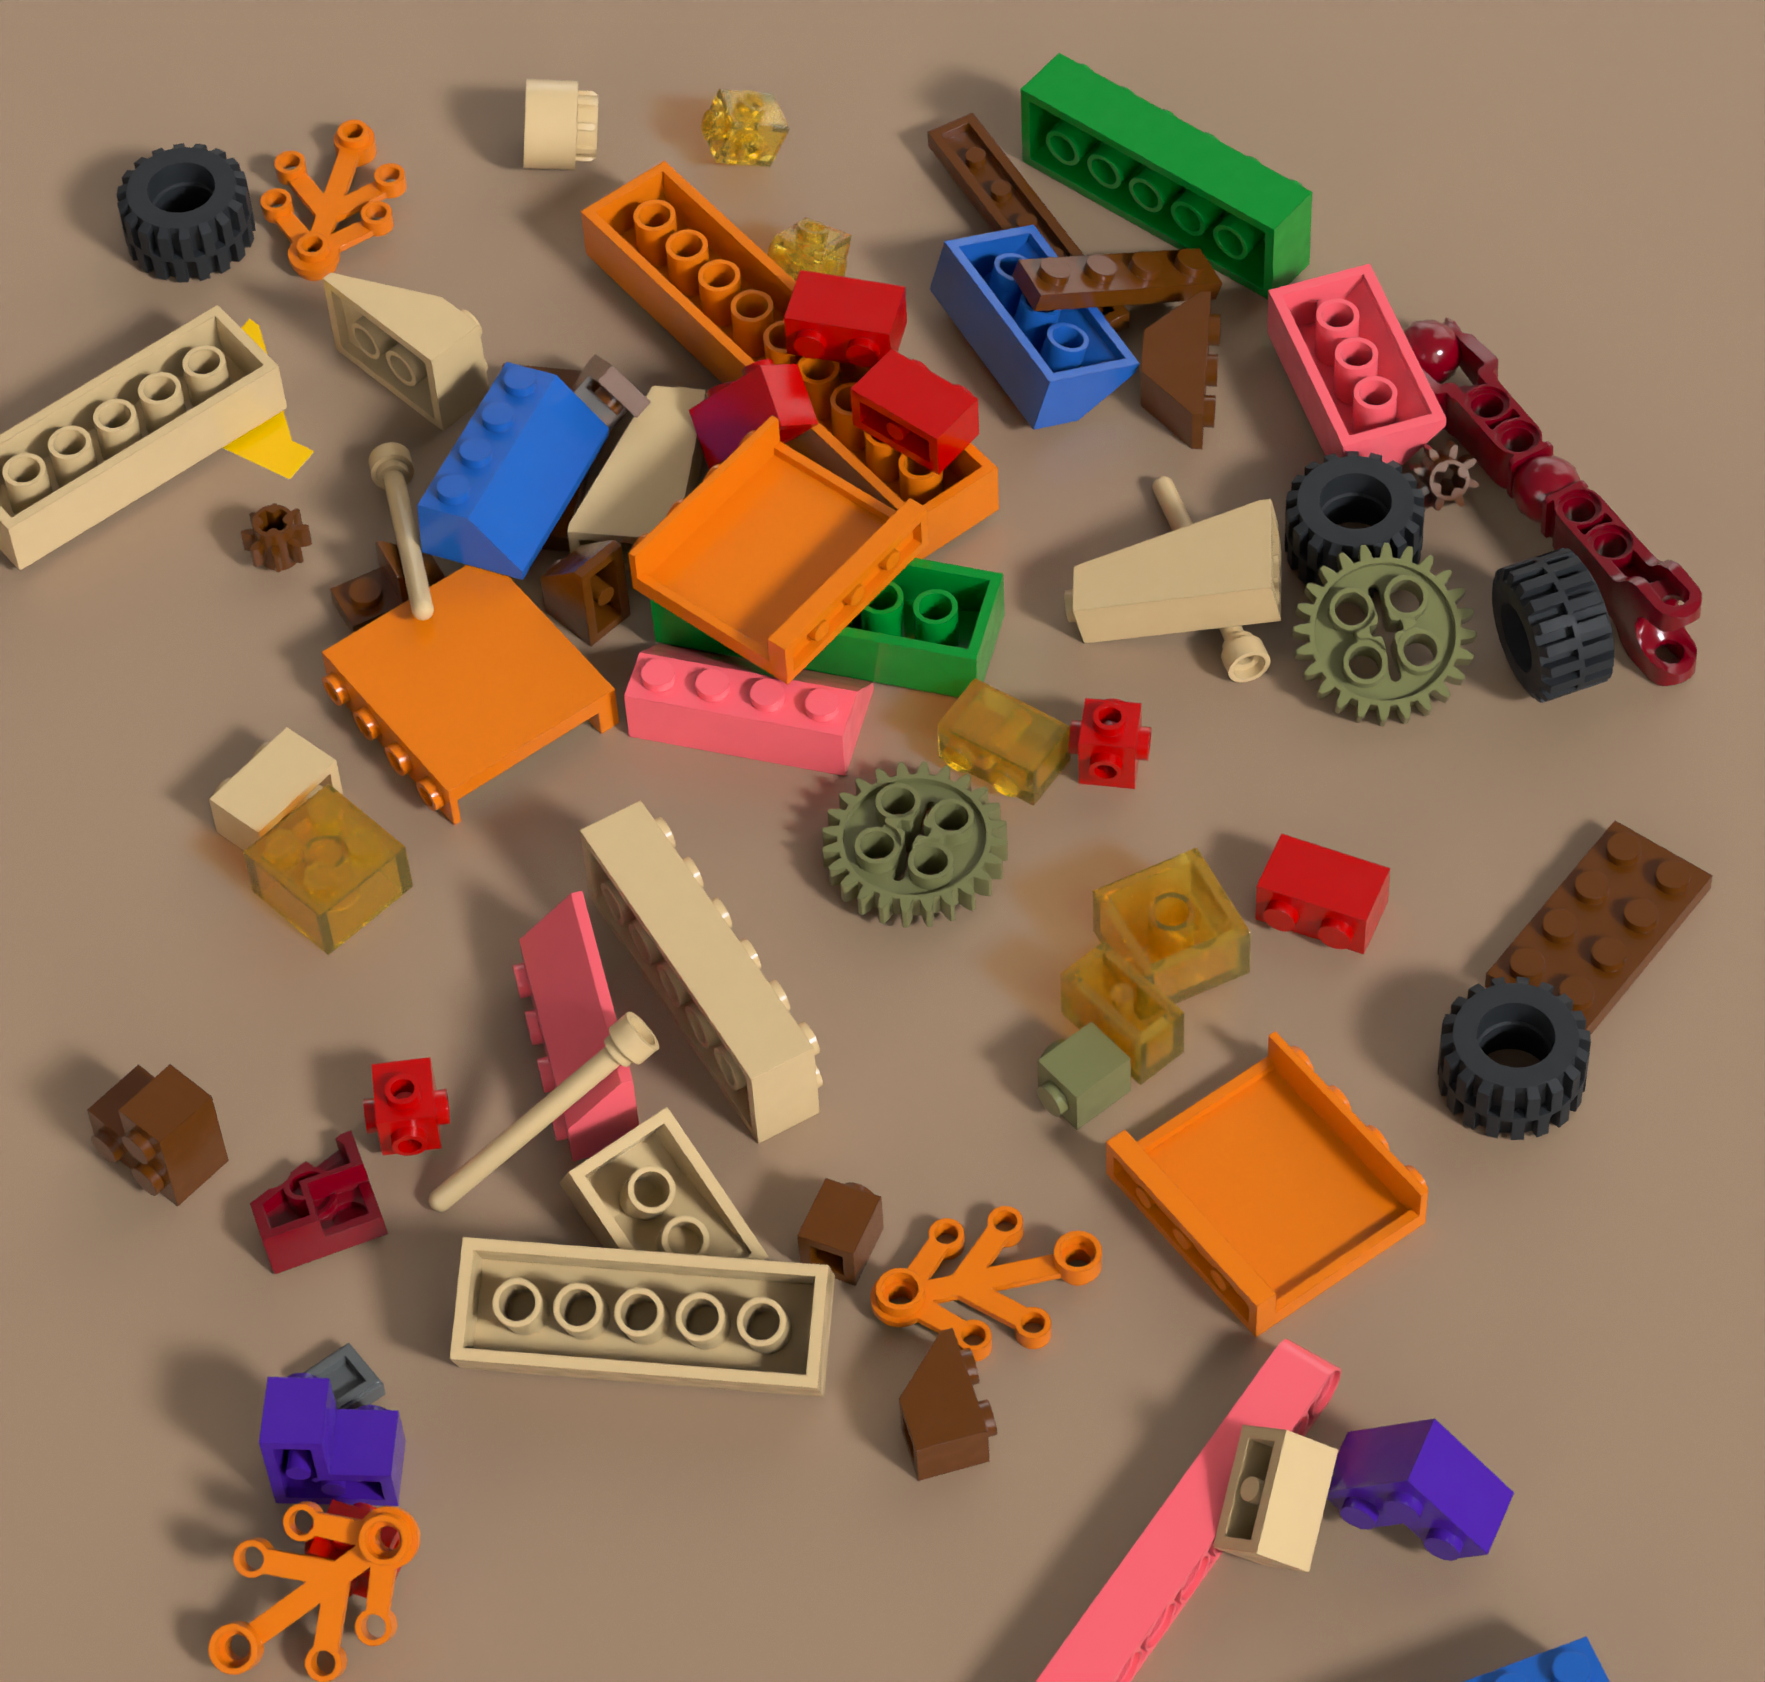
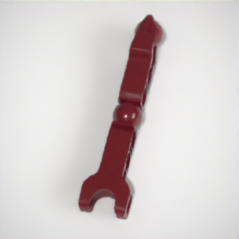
(1509, 447)

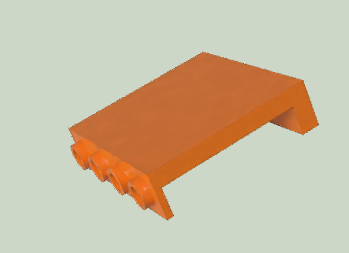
(775, 553)
(466, 686)
(1270, 1187)

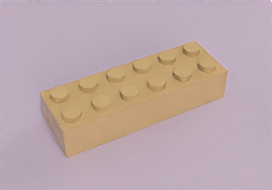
(131, 432)
(702, 971)
(643, 1316)

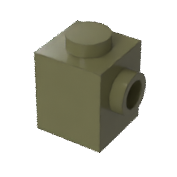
(1082, 1075)

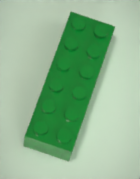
(1165, 175)
(921, 632)

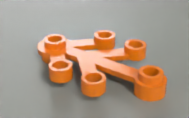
(318, 251)
(979, 1284)
(325, 1584)

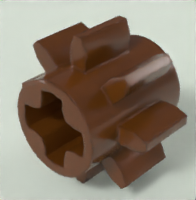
(1439, 461)
(276, 537)

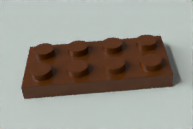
(1605, 922)

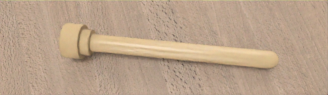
(392, 471)
(1242, 653)
(628, 1043)

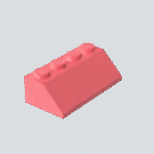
(1353, 366)
(745, 711)
(572, 1020)

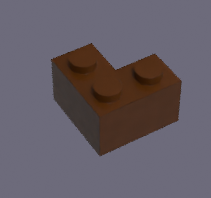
(161, 1131)

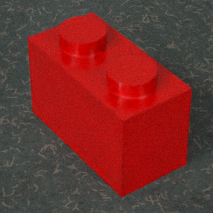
(844, 318)
(747, 403)
(915, 411)
(1322, 894)

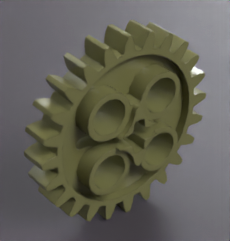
(1335, 643)
(870, 829)

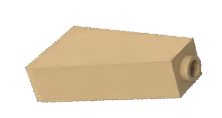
(645, 473)
(1183, 580)

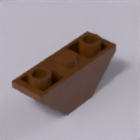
(1179, 369)

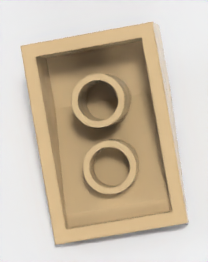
(410, 345)
(658, 1196)

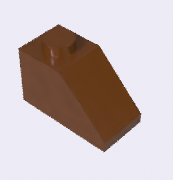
(588, 590)

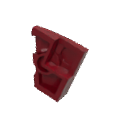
(319, 1209)

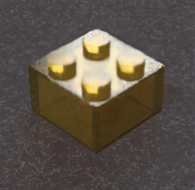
(328, 868)
(1174, 926)

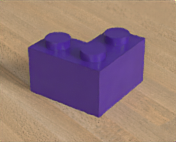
(328, 1451)
(1421, 1480)

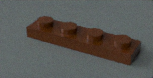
(1115, 279)

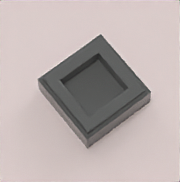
(350, 1378)

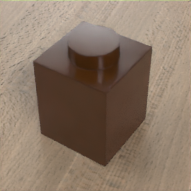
(841, 1229)

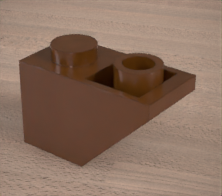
(941, 1413)

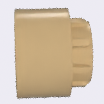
(559, 124)

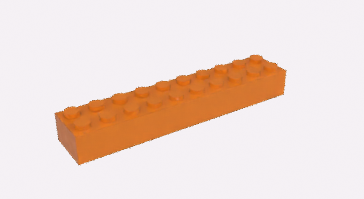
(729, 311)

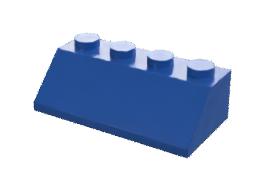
(1046, 361)
(510, 473)

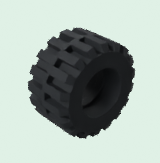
(186, 212)
(1351, 491)
(1553, 625)
(1523, 1020)

